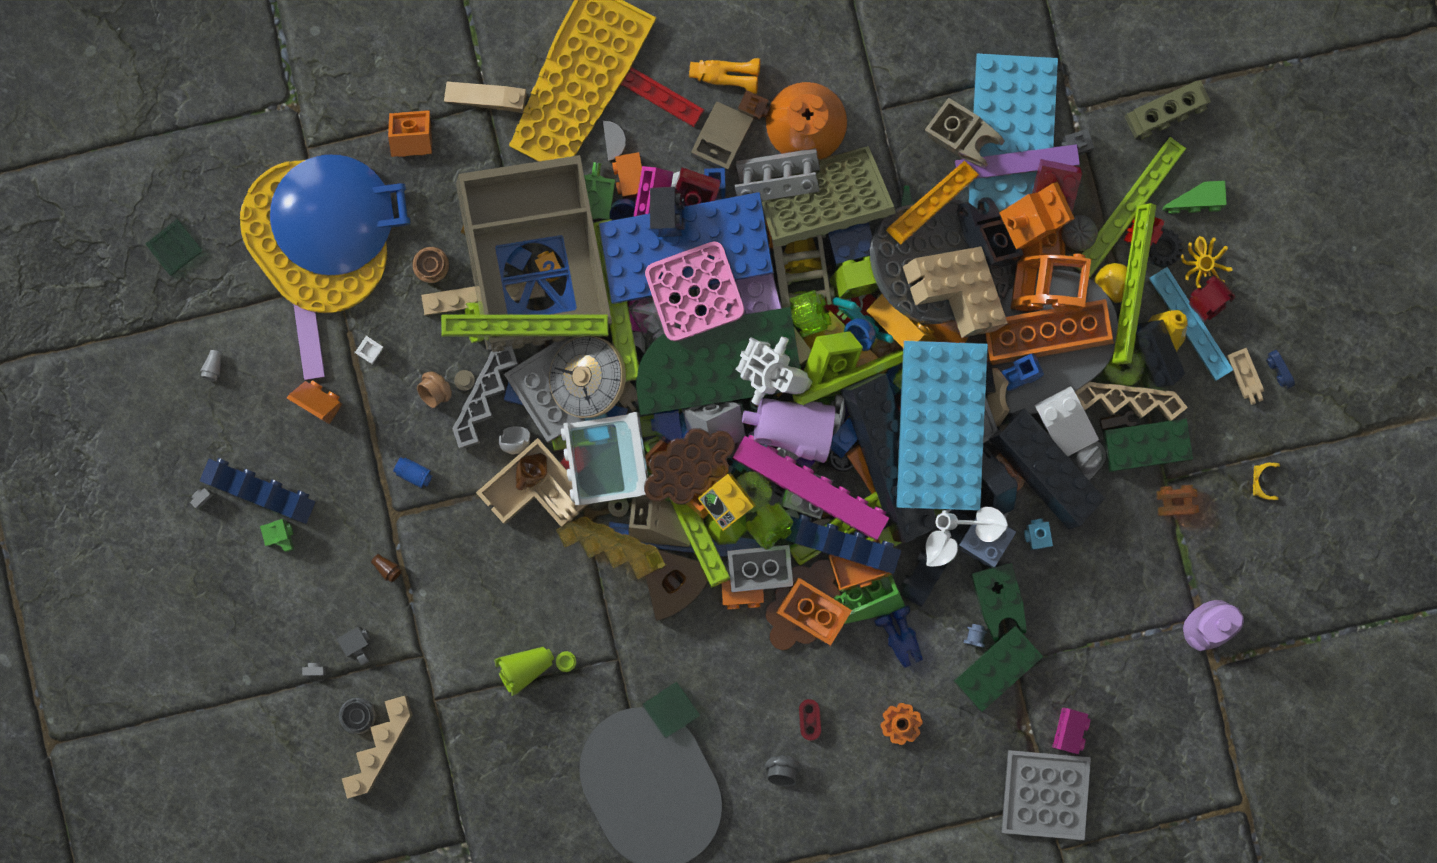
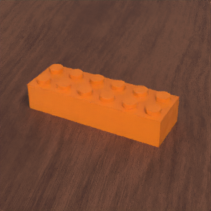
(1051, 332)

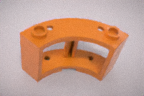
(1025, 278)

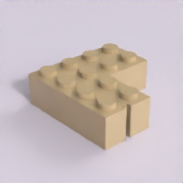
(966, 282)
(508, 500)

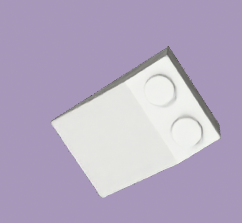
(1066, 421)

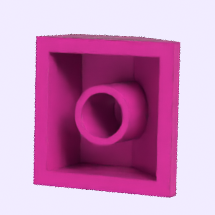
(1071, 730)

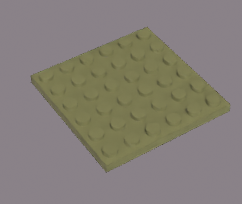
(847, 195)

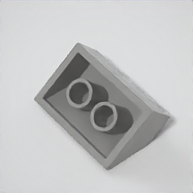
(760, 568)

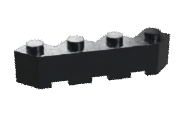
(924, 577)

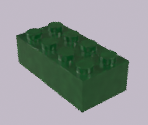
(1147, 445)
(997, 668)

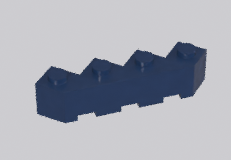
(257, 491)
(844, 545)

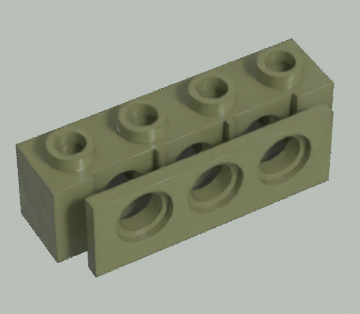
(1142, 127)

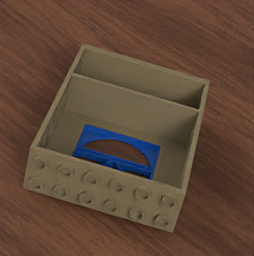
(527, 205)

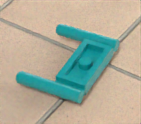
(852, 311)

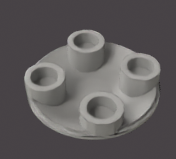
(840, 410)

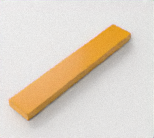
(932, 202)

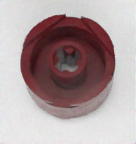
(1211, 299)

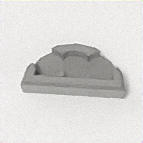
(614, 139)

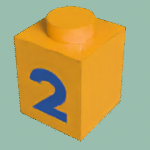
(547, 261)

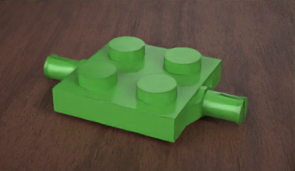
(600, 193)

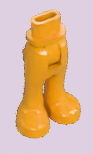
(716, 73)

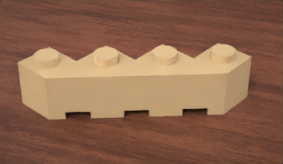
(1139, 399)
(385, 739)

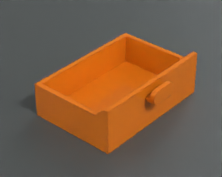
(852, 574)

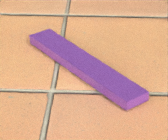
(1024, 161)

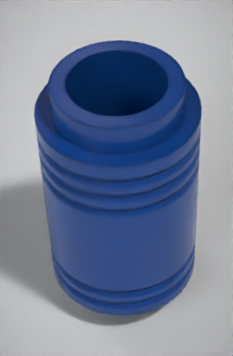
(412, 472)

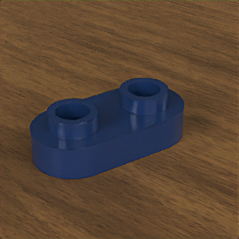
(1284, 376)

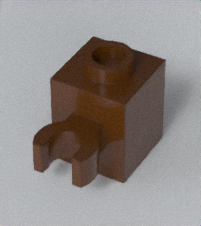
(754, 106)

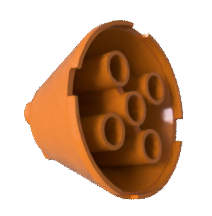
(788, 123)

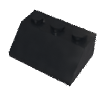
(1158, 353)

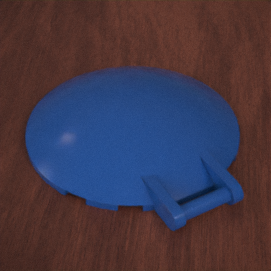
(334, 214)

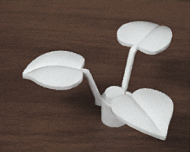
(943, 549)

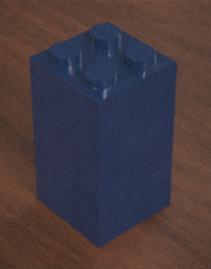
(848, 244)

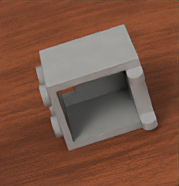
(717, 417)

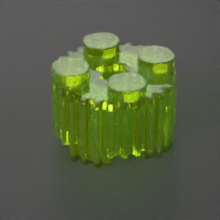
(810, 313)
(1127, 377)
(763, 490)
(770, 525)

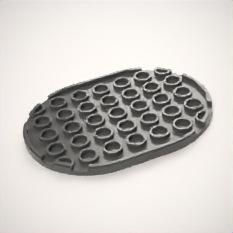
(936, 236)
(1060, 369)
(648, 790)

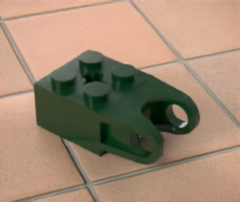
(999, 606)

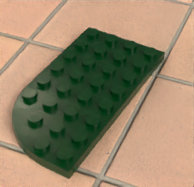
(704, 365)

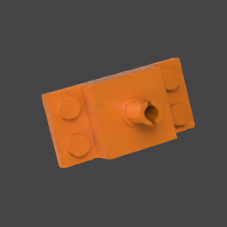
(1036, 216)

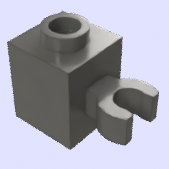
(1082, 139)
(354, 643)

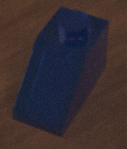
(667, 425)

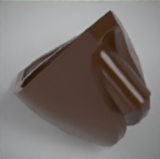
(531, 471)

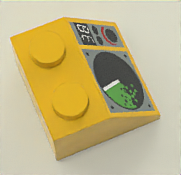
(726, 501)

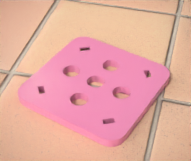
(714, 300)

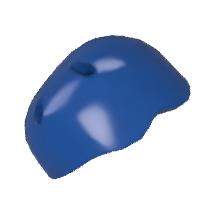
(862, 331)

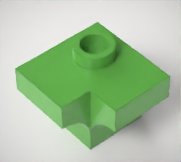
(278, 533)

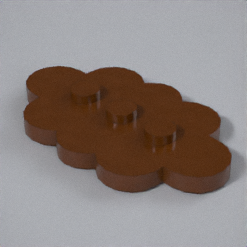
(689, 465)
(784, 632)

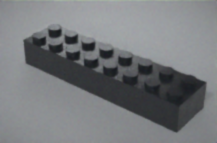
(878, 433)

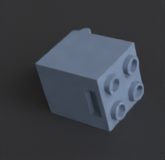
(985, 552)

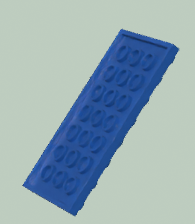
(733, 222)

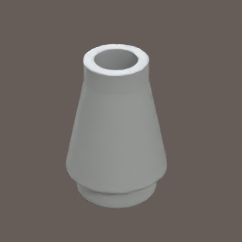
(211, 367)

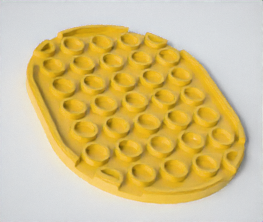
(296, 284)

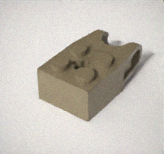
(962, 132)

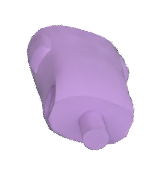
(794, 427)
(1212, 625)

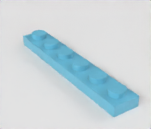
(1196, 330)

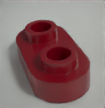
(810, 719)

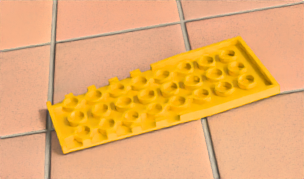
(580, 76)

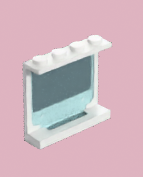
(605, 459)

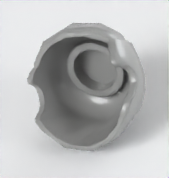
(514, 440)

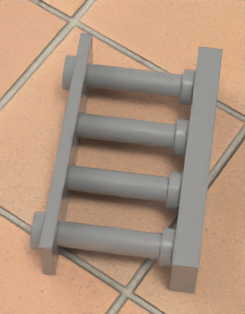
(779, 165)

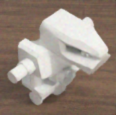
(770, 370)

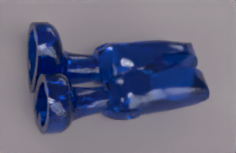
(902, 642)

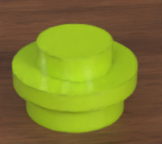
(566, 661)

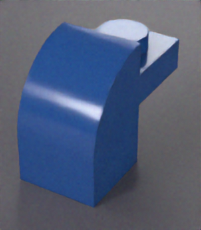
(1024, 371)

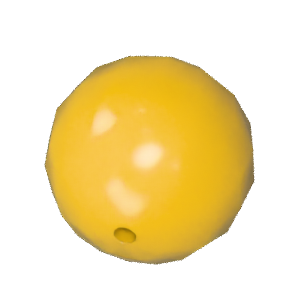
(1112, 280)

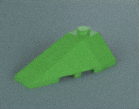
(872, 600)

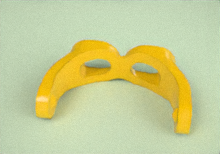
(1256, 487)

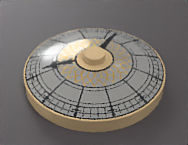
(587, 376)

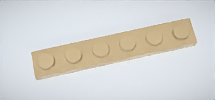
(456, 299)

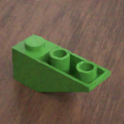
(1207, 195)

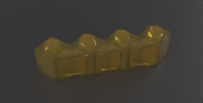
(617, 547)

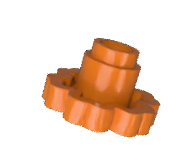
(909, 731)

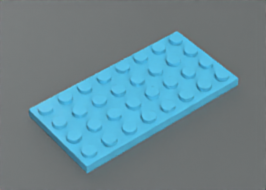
(1019, 103)
(941, 425)

